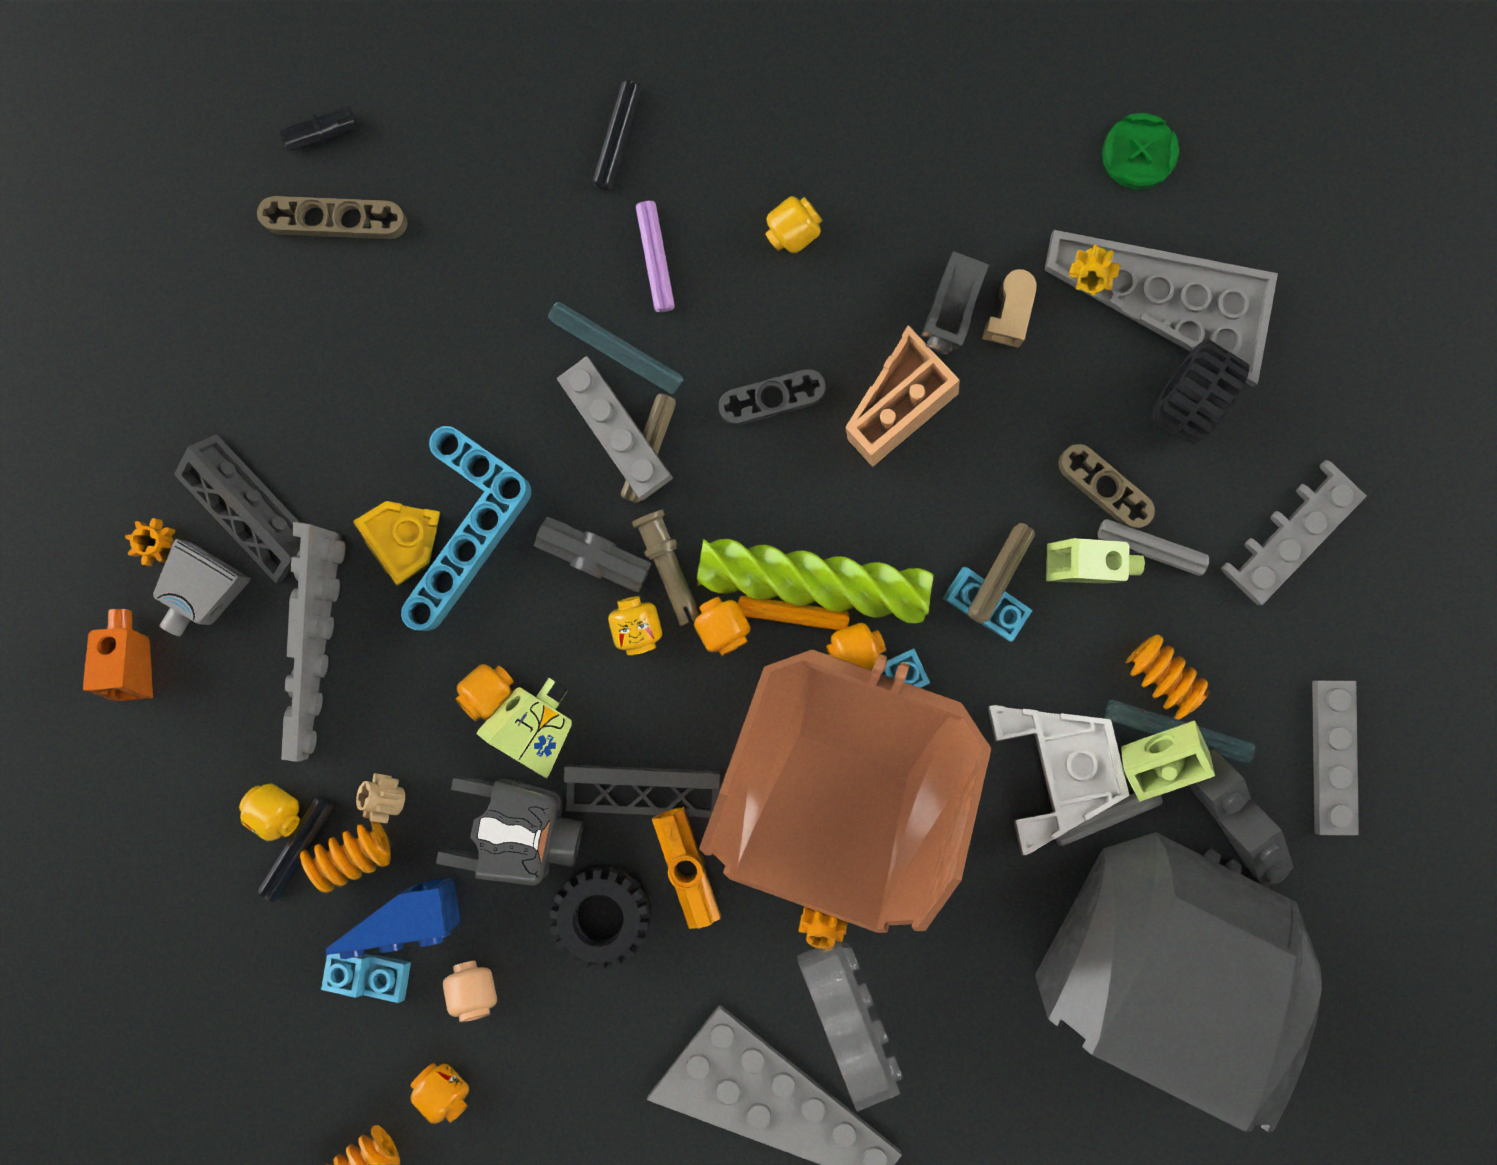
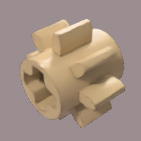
(380, 798)

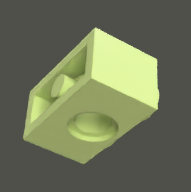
(1167, 761)

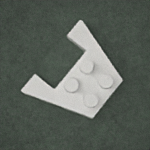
(1078, 766)

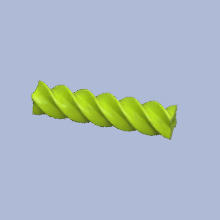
(806, 578)

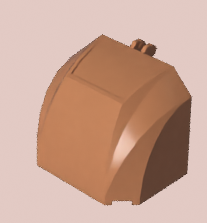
(850, 793)

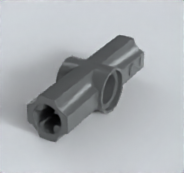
(592, 554)

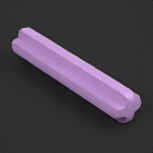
(655, 256)

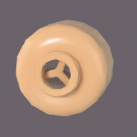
(469, 992)

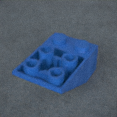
(417, 914)

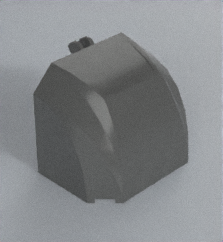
(1187, 979)

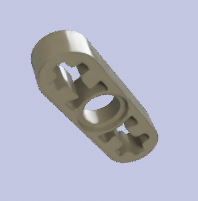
(1122, 484)

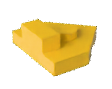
(399, 538)

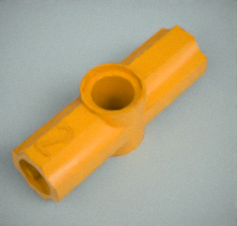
(692, 890)

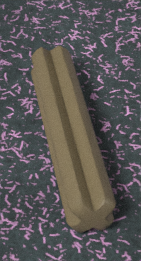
(654, 433)
(1001, 573)

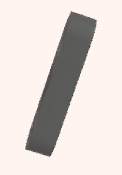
(801, 398)

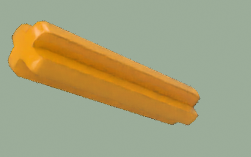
(793, 614)

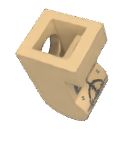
(1016, 299)

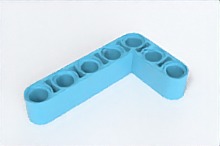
(469, 530)

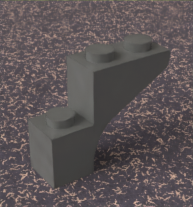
(954, 303)
(1245, 824)

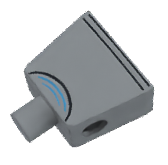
(195, 587)

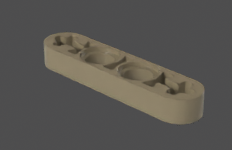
(333, 211)

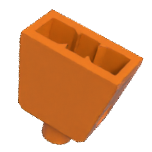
(118, 660)

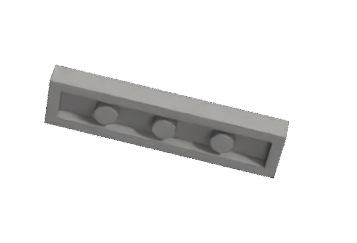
(614, 428)
(1335, 758)

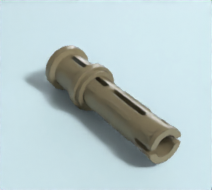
(661, 550)

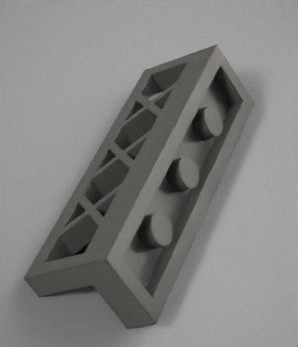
(245, 501)
(639, 777)

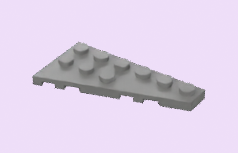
(1180, 295)
(307, 633)
(755, 1091)

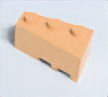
(901, 399)

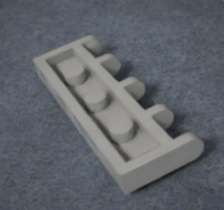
(1297, 535)

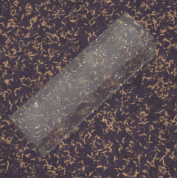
(849, 1026)

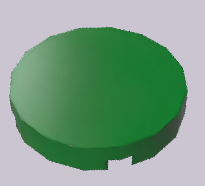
(1140, 151)

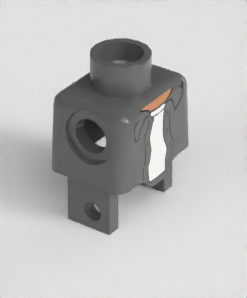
(516, 833)

